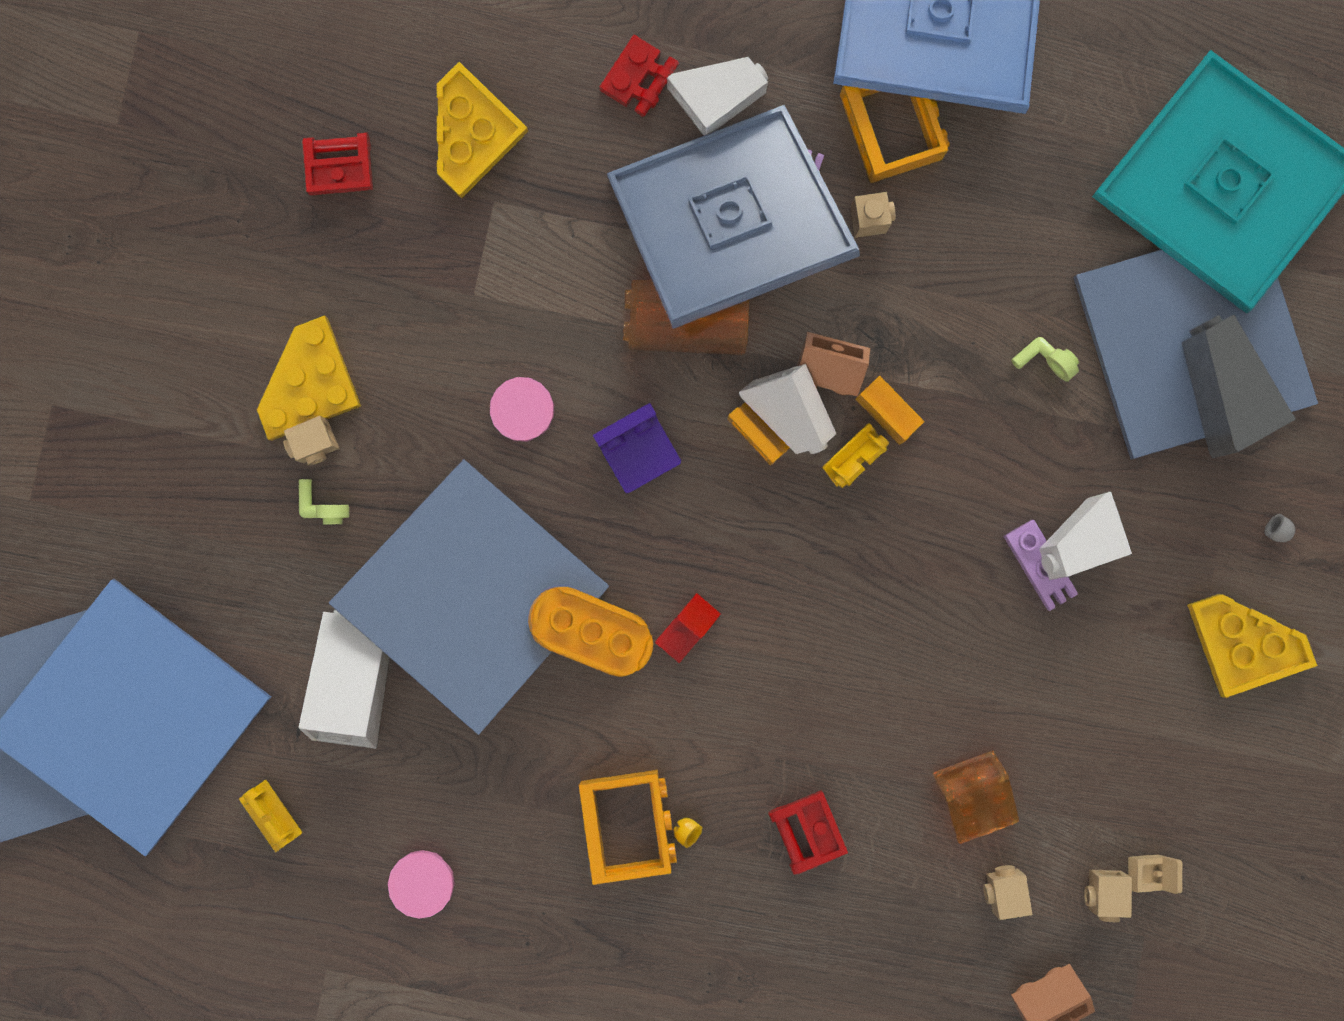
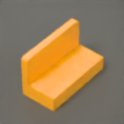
(889, 410)
(757, 433)

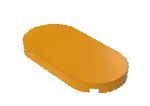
(590, 631)

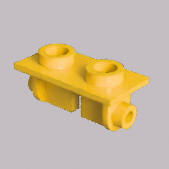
(846, 463)
(270, 815)

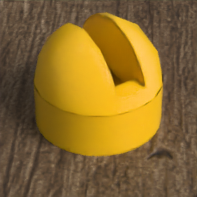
(688, 832)

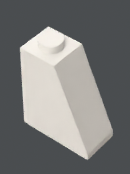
(718, 91)
(791, 408)
(1086, 539)

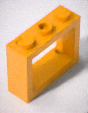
(876, 169)
(599, 871)

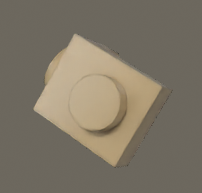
(1155, 873)

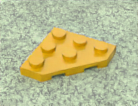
(471, 130)
(307, 381)
(1247, 646)

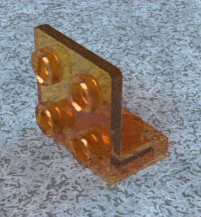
(977, 796)

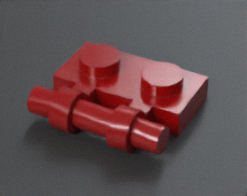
(631, 70)

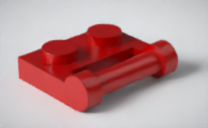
(340, 173)
(818, 828)

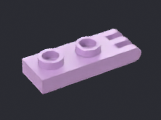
(1025, 545)

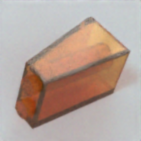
(651, 330)

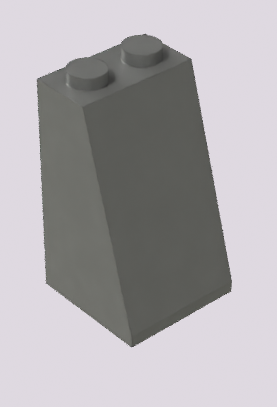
(1232, 387)

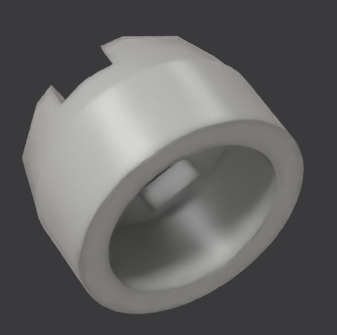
(1280, 529)

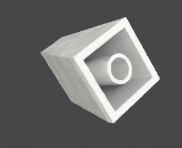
(344, 686)

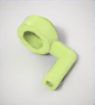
(1061, 362)
(330, 513)

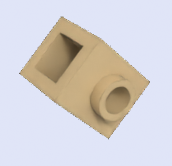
(872, 214)
(310, 441)
(1007, 893)
(1109, 894)

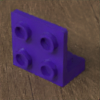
(637, 448)

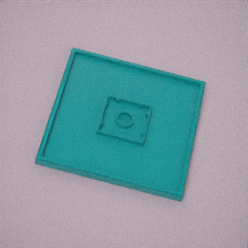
(1227, 181)

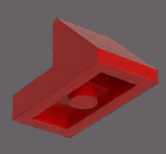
(687, 628)

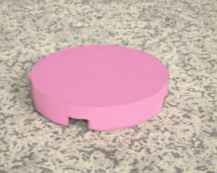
(522, 409)
(421, 884)

